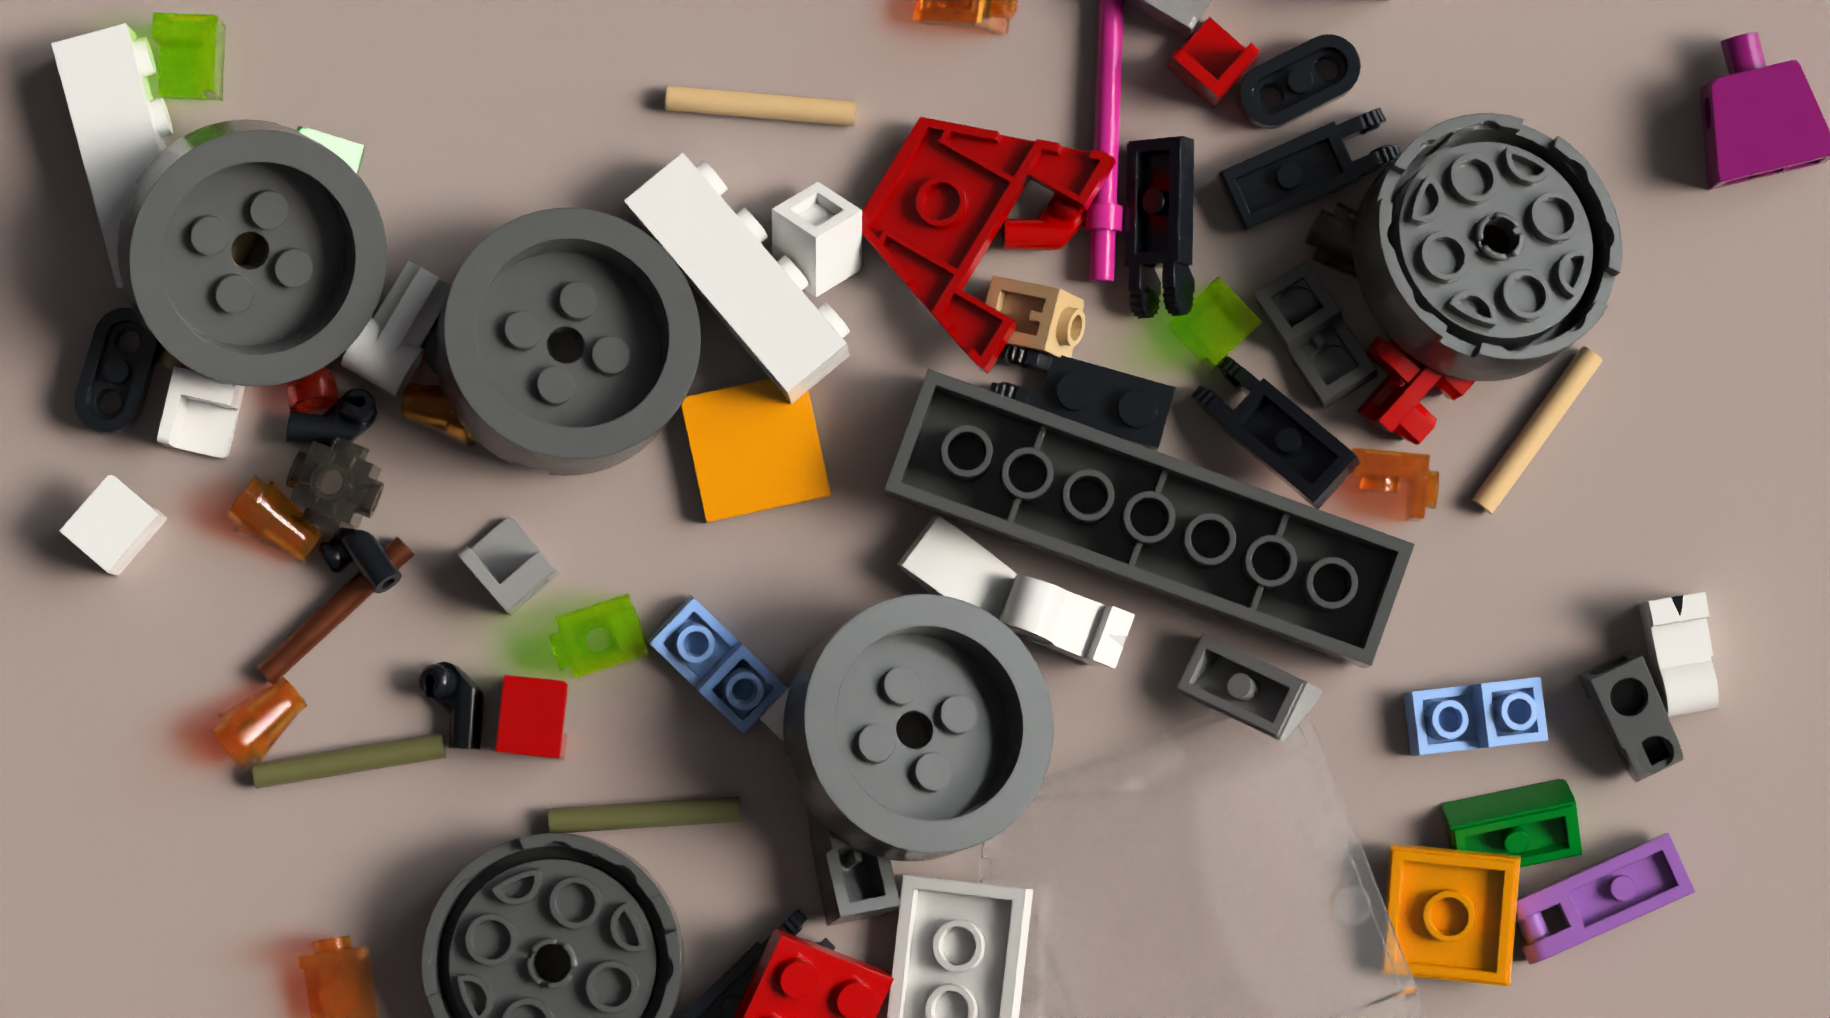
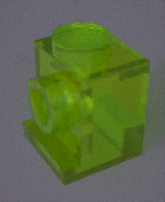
(614, 615)

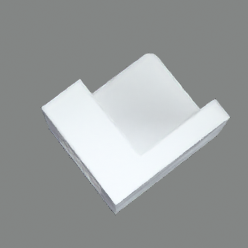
(819, 236)
(200, 414)
(113, 525)

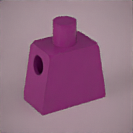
(1759, 117)

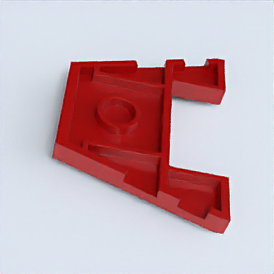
(946, 206)

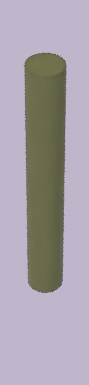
(349, 760)
(644, 815)

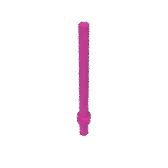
(1104, 215)

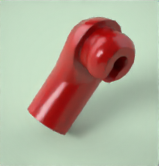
(1050, 229)

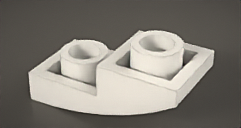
(957, 567)

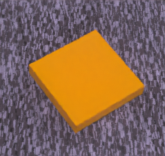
(753, 450)
(1454, 912)

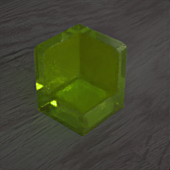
(190, 55)
(1215, 324)

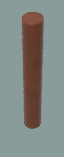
(326, 618)

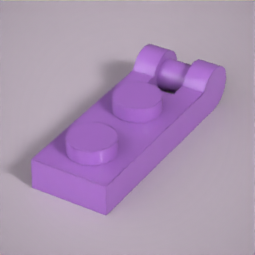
(1603, 897)

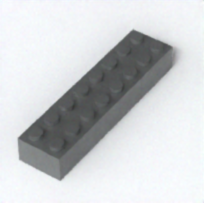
(1148, 519)

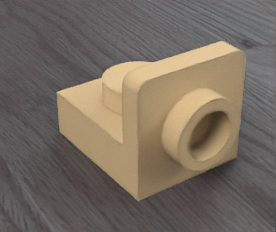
(1044, 315)

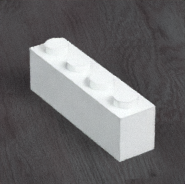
(112, 118)
(738, 277)

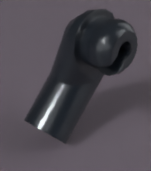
(344, 419)
(365, 552)
(460, 698)

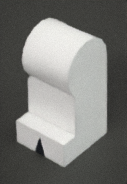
(1066, 621)
(1681, 653)

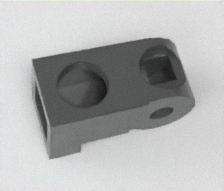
(1633, 714)

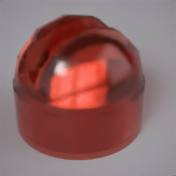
(312, 392)

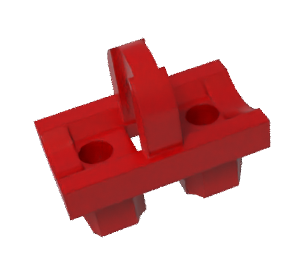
(1396, 401)

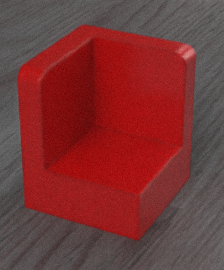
(1212, 62)
(532, 717)

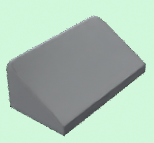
(1246, 688)

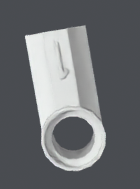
(394, 339)

